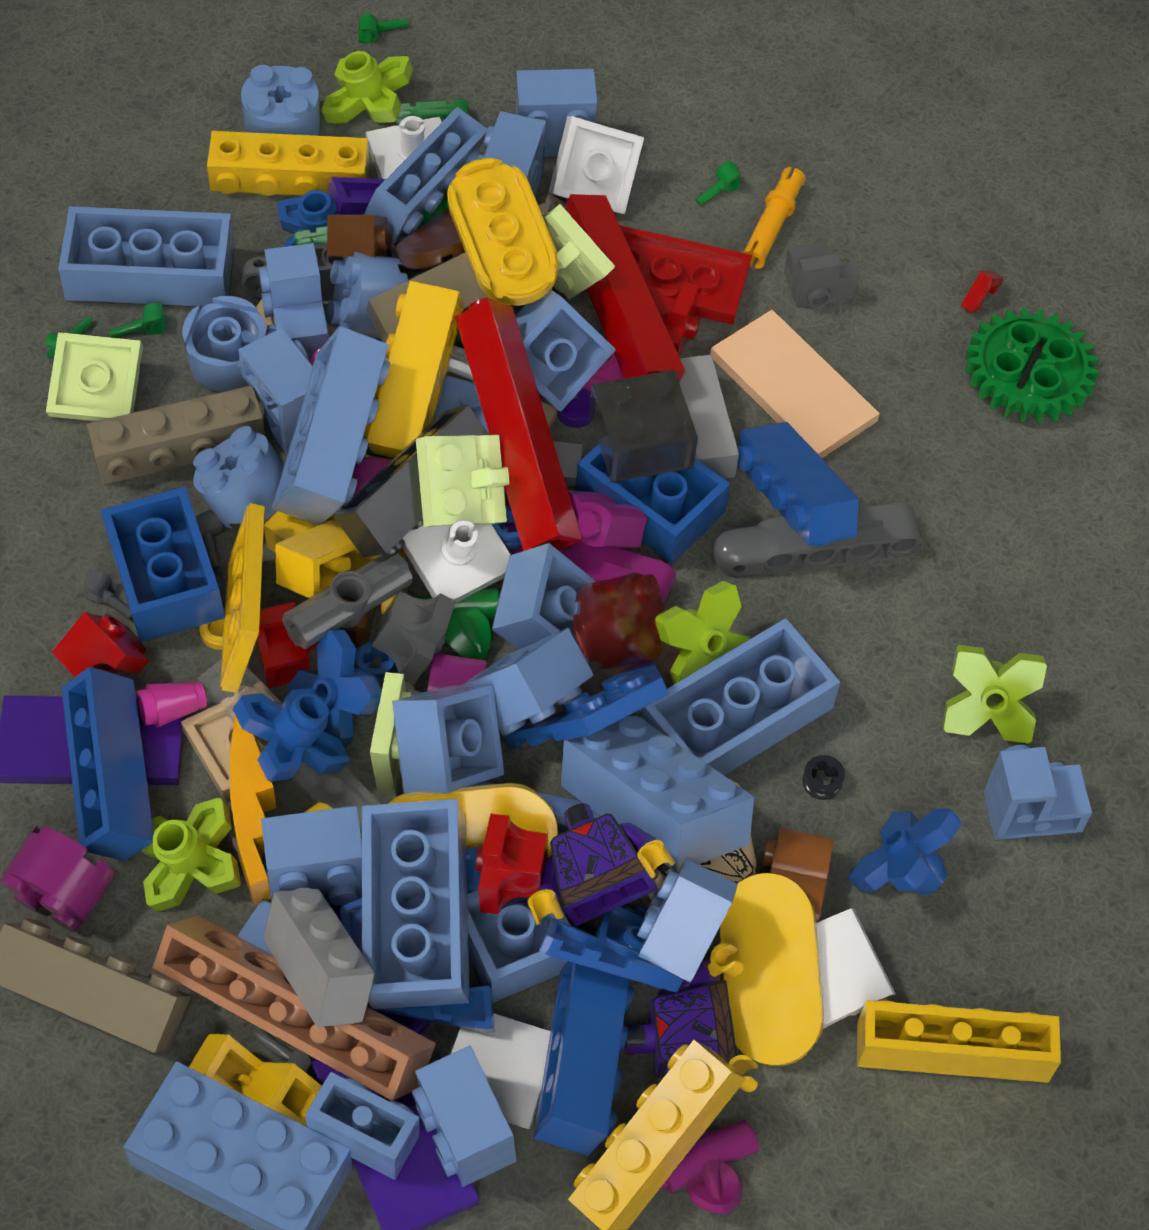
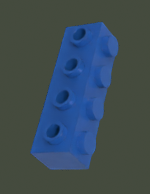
(798, 483)
(107, 764)
(583, 1059)

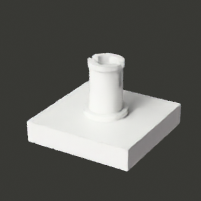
(395, 143)
(596, 162)
(457, 558)

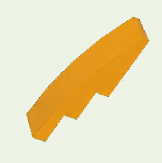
(250, 797)

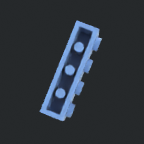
(426, 173)

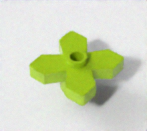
(367, 88)
(702, 633)
(994, 693)
(190, 853)

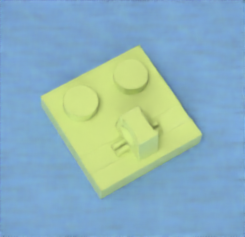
(579, 258)
(93, 377)
(461, 480)
(384, 743)

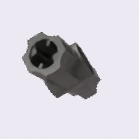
(327, 611)

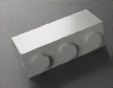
(709, 415)
(318, 957)

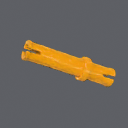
(779, 206)

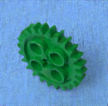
(1058, 379)

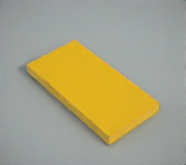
(242, 598)

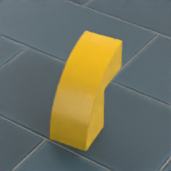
(274, 1085)

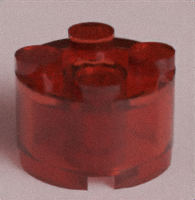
(619, 620)

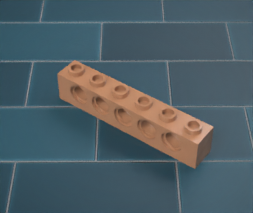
(255, 988)

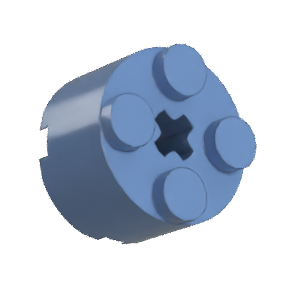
(281, 101)
(355, 283)
(214, 337)
(237, 474)

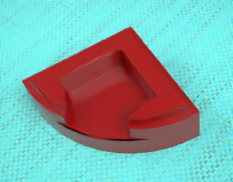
(985, 282)

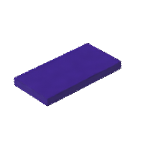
(37, 744)
(421, 1190)

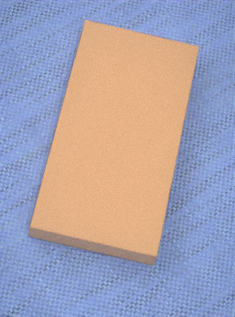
(794, 383)

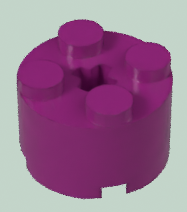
(58, 876)

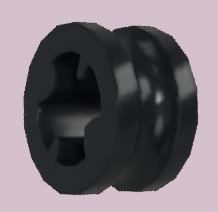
(831, 768)

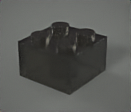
(643, 426)

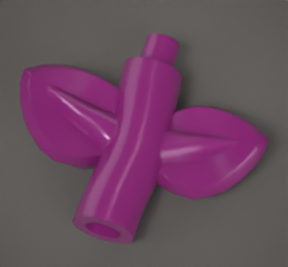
(705, 1170)

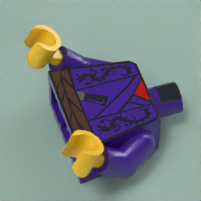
(596, 867)
(694, 1013)

